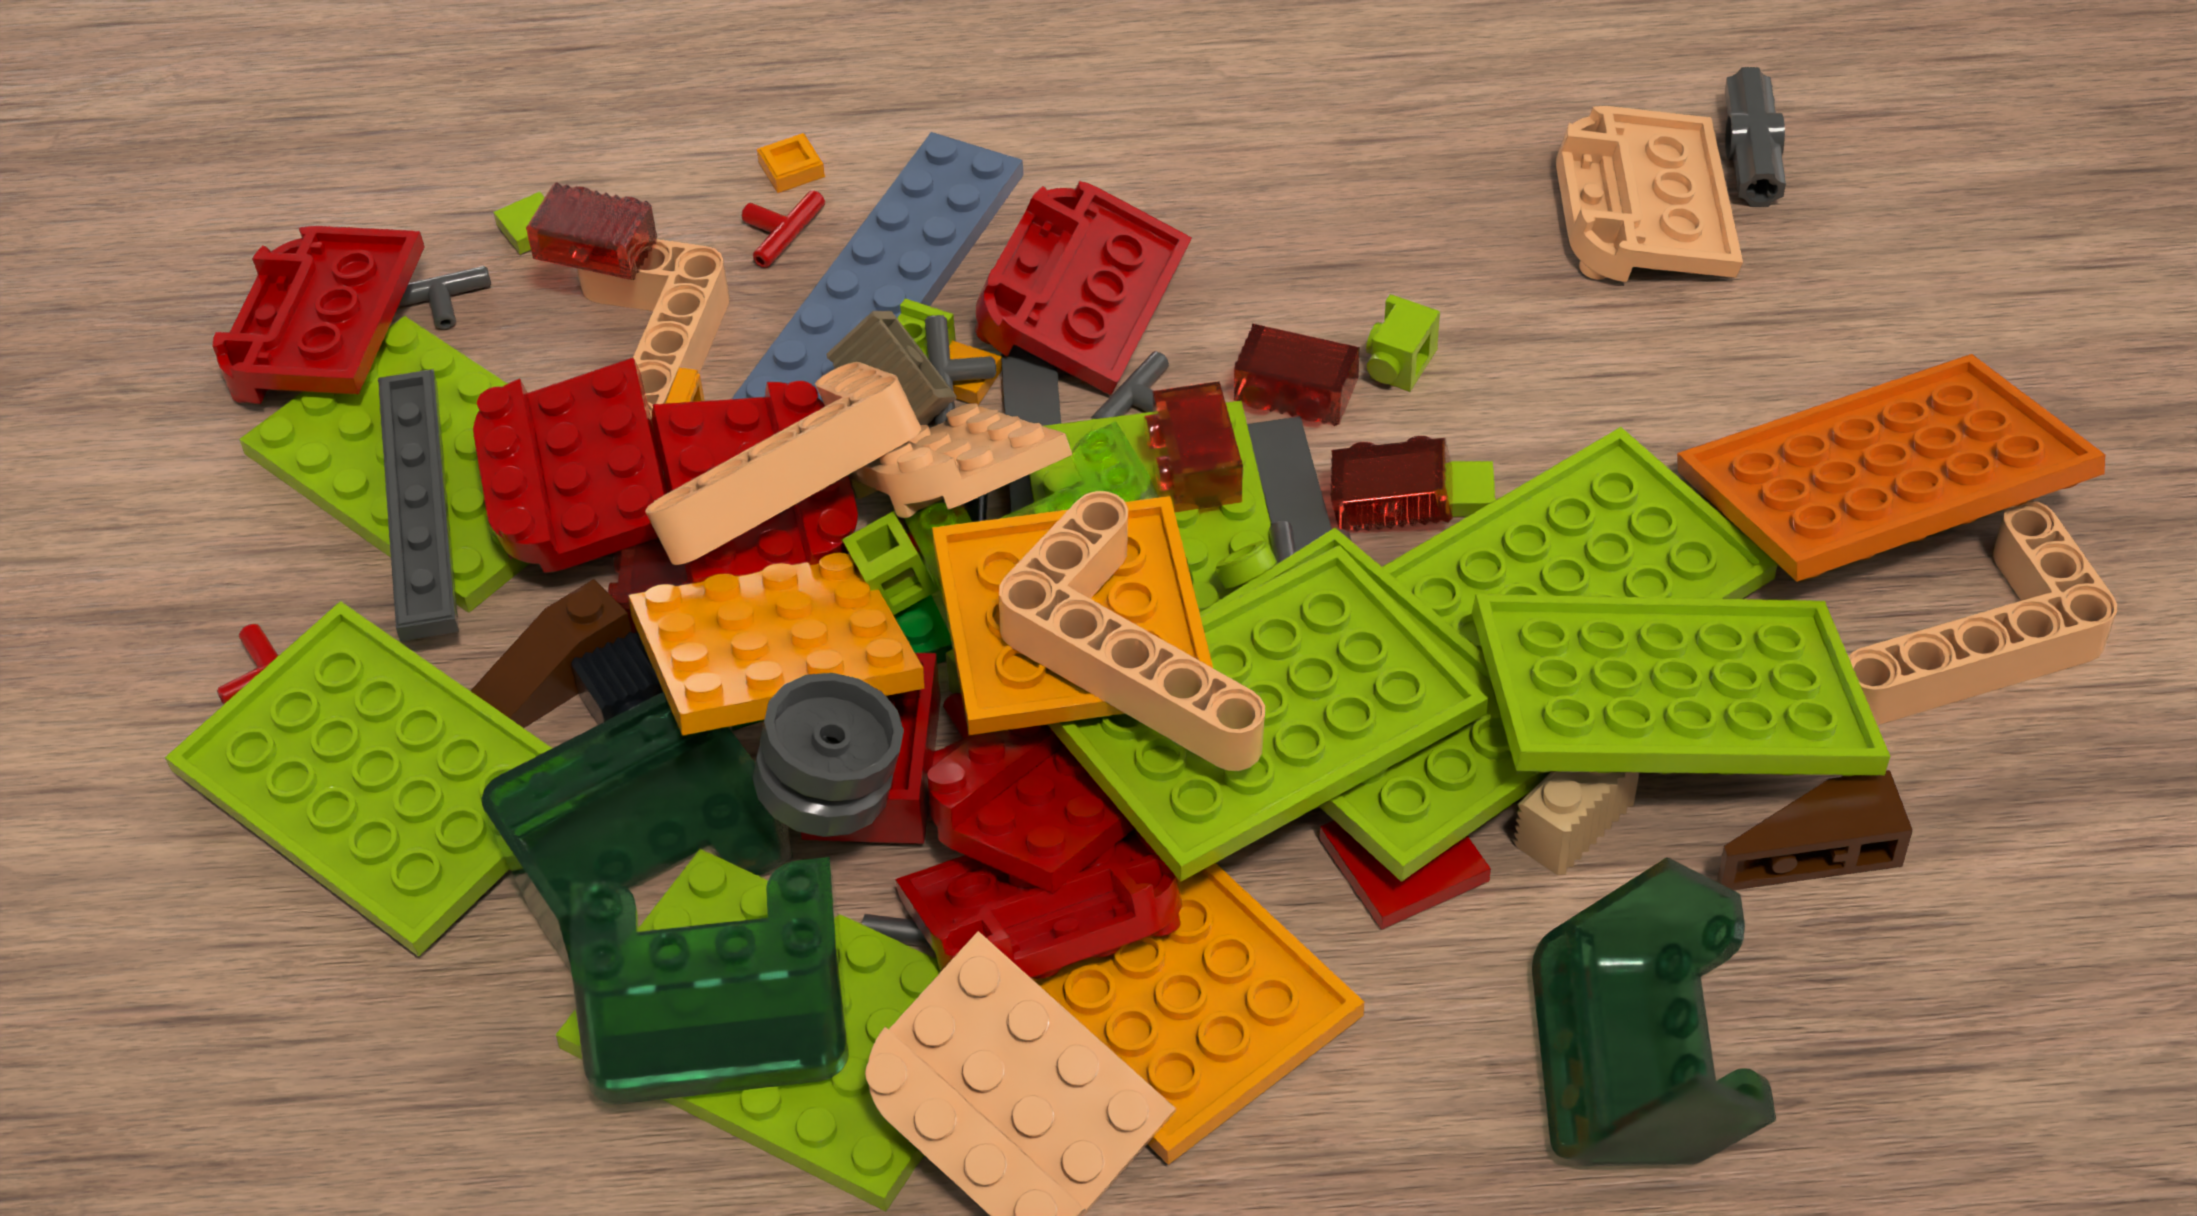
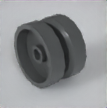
(827, 754)

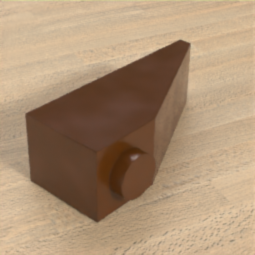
(537, 667)
(1827, 832)

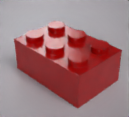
(908, 799)

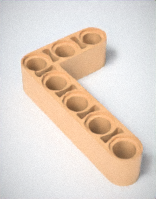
(688, 301)
(861, 421)
(1056, 623)
(2054, 627)

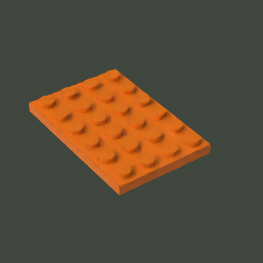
(1888, 466)

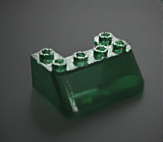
(627, 807)
(710, 1000)
(1630, 1026)

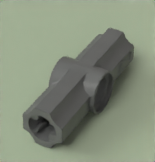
(1754, 137)

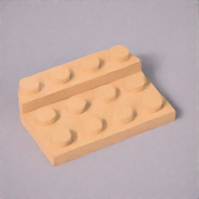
(1646, 194)
(960, 459)
(1011, 1090)

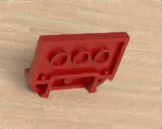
(1079, 282)
(317, 311)
(707, 433)
(569, 466)
(1023, 806)
(1093, 914)

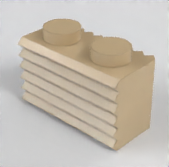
(1569, 814)

